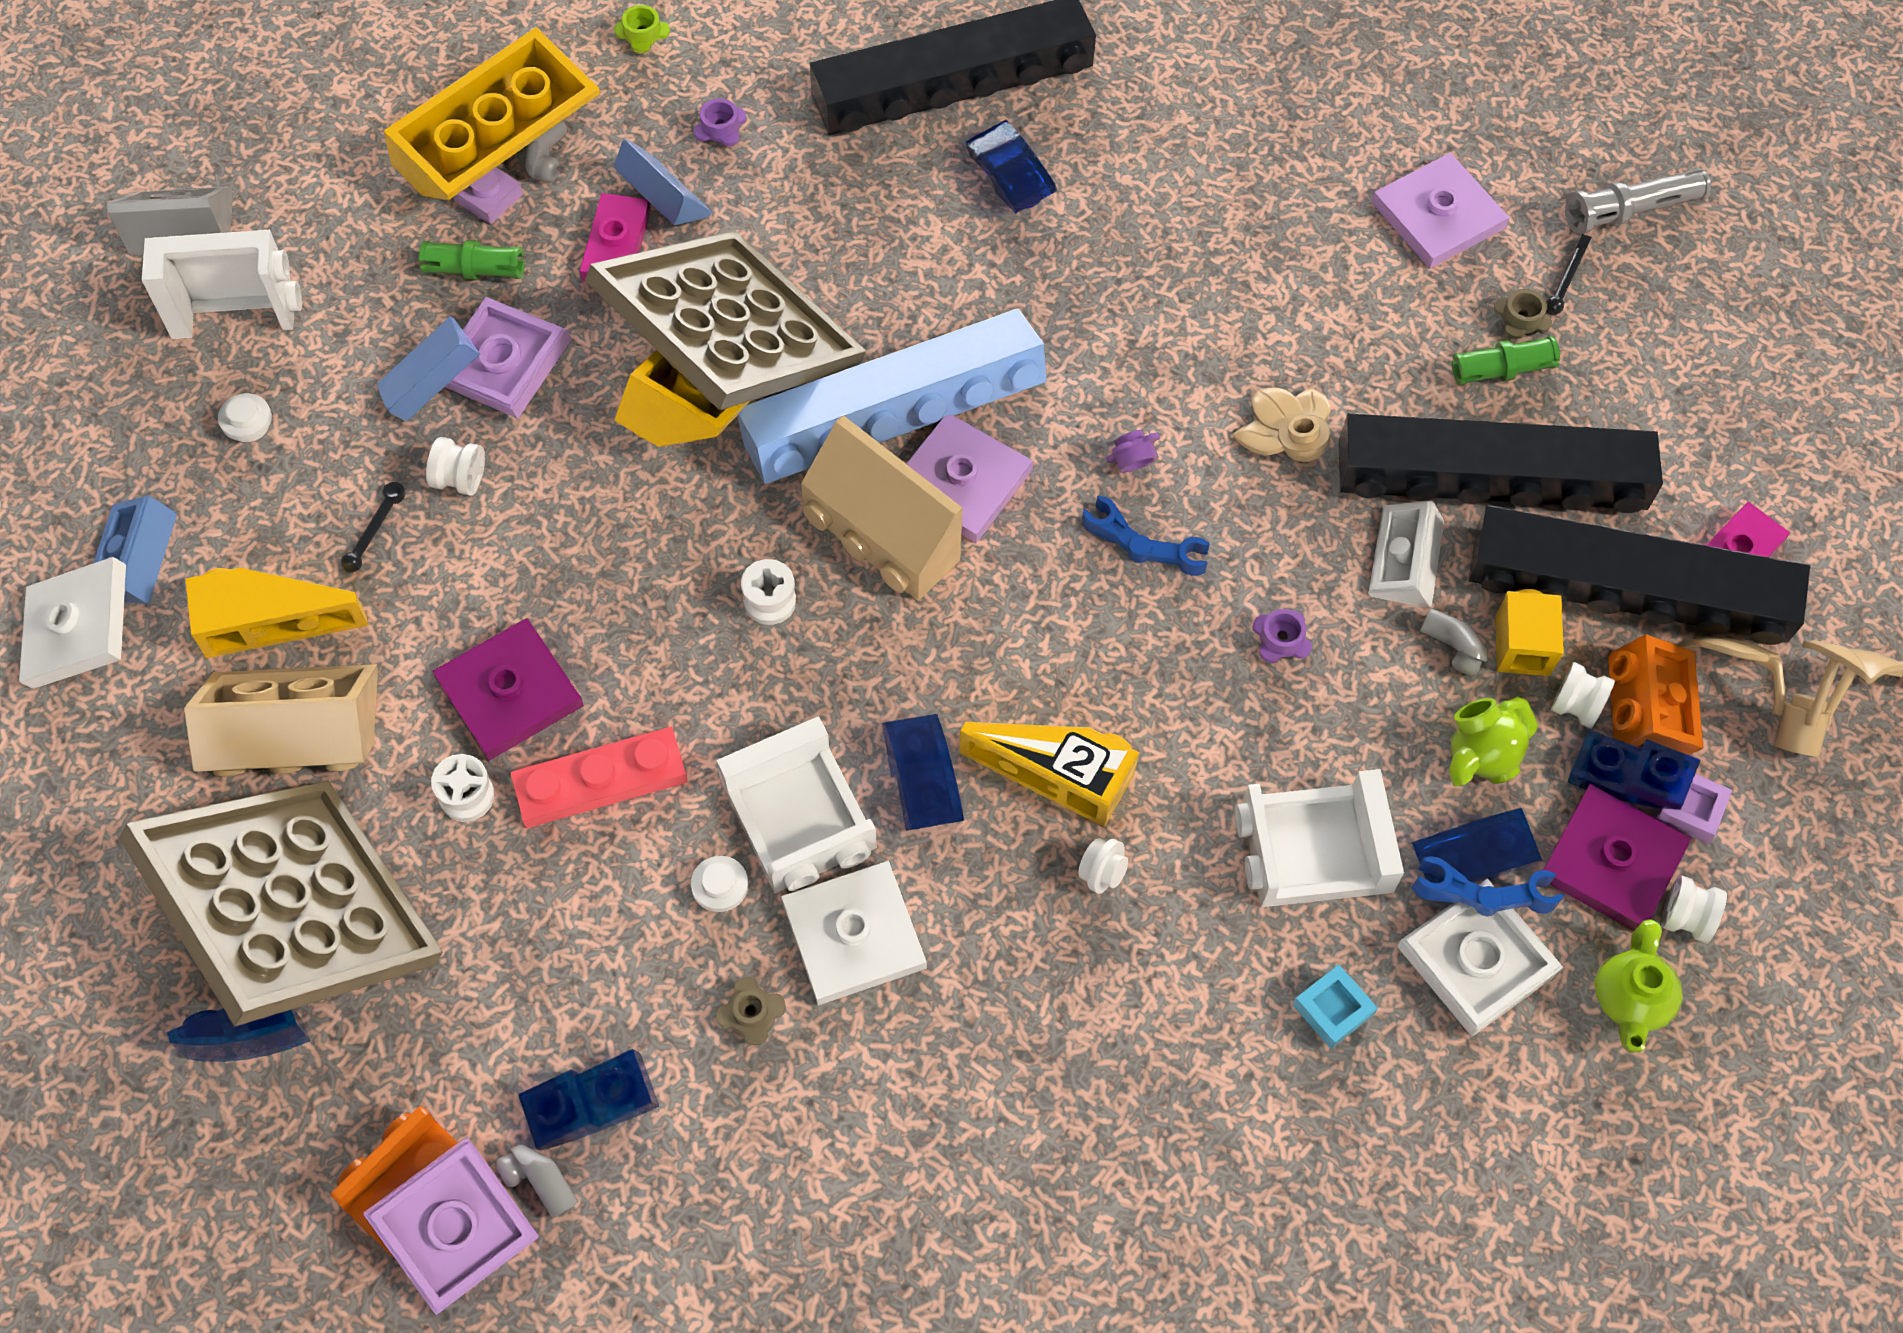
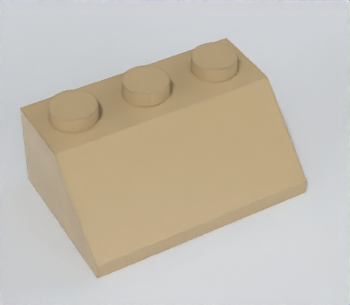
(882, 510)
(283, 719)

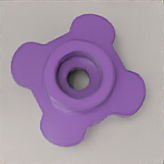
(720, 122)
(1134, 451)
(1287, 622)

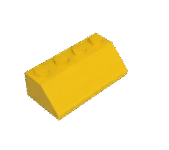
(487, 116)

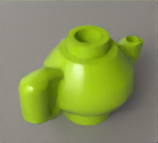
(1491, 740)
(1639, 988)

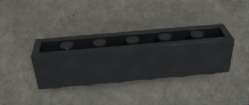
(952, 65)
(1499, 462)
(1641, 575)

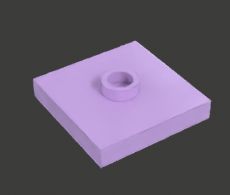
(1440, 210)
(513, 356)
(971, 471)
(451, 1225)

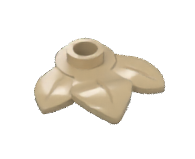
(1287, 424)

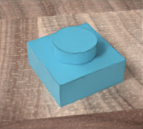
(1335, 1006)

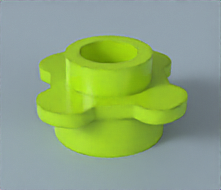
(641, 28)

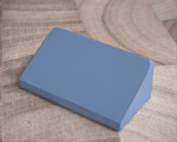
(659, 185)
(427, 370)
(138, 537)

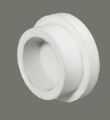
(245, 417)
(1103, 864)
(719, 883)

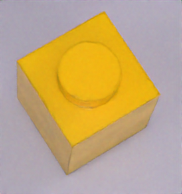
(1529, 633)

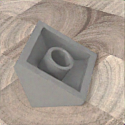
(170, 214)

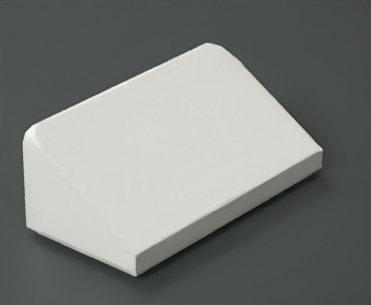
(1407, 553)

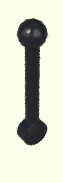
(1555, 303)
(393, 494)

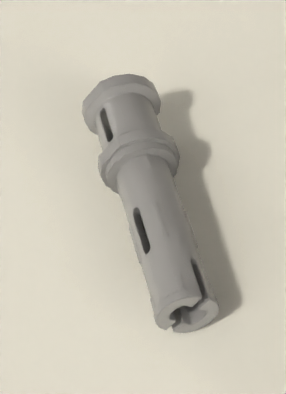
(1619, 201)

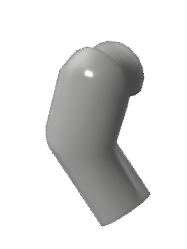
(537, 158)
(1459, 635)
(542, 1175)

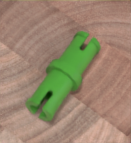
(472, 259)
(1505, 360)

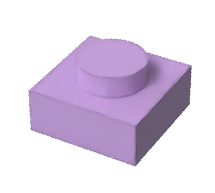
(490, 195)
(1700, 811)

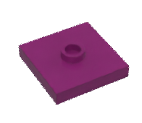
(508, 689)
(1615, 858)

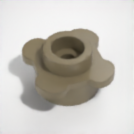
(1527, 303)
(755, 1027)

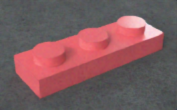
(598, 777)

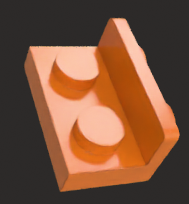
(1655, 695)
(407, 1148)

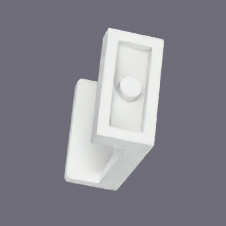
(218, 275)
(796, 806)
(1320, 842)

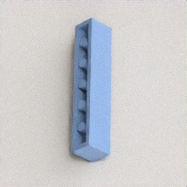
(895, 392)

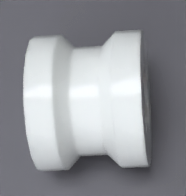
(455, 466)
(771, 605)
(1582, 695)
(456, 776)
(1693, 909)

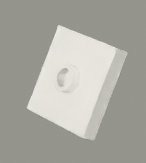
(73, 623)
(853, 933)
(1479, 961)

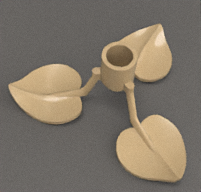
(1806, 717)

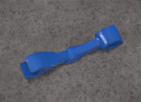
(1140, 547)
(1487, 899)

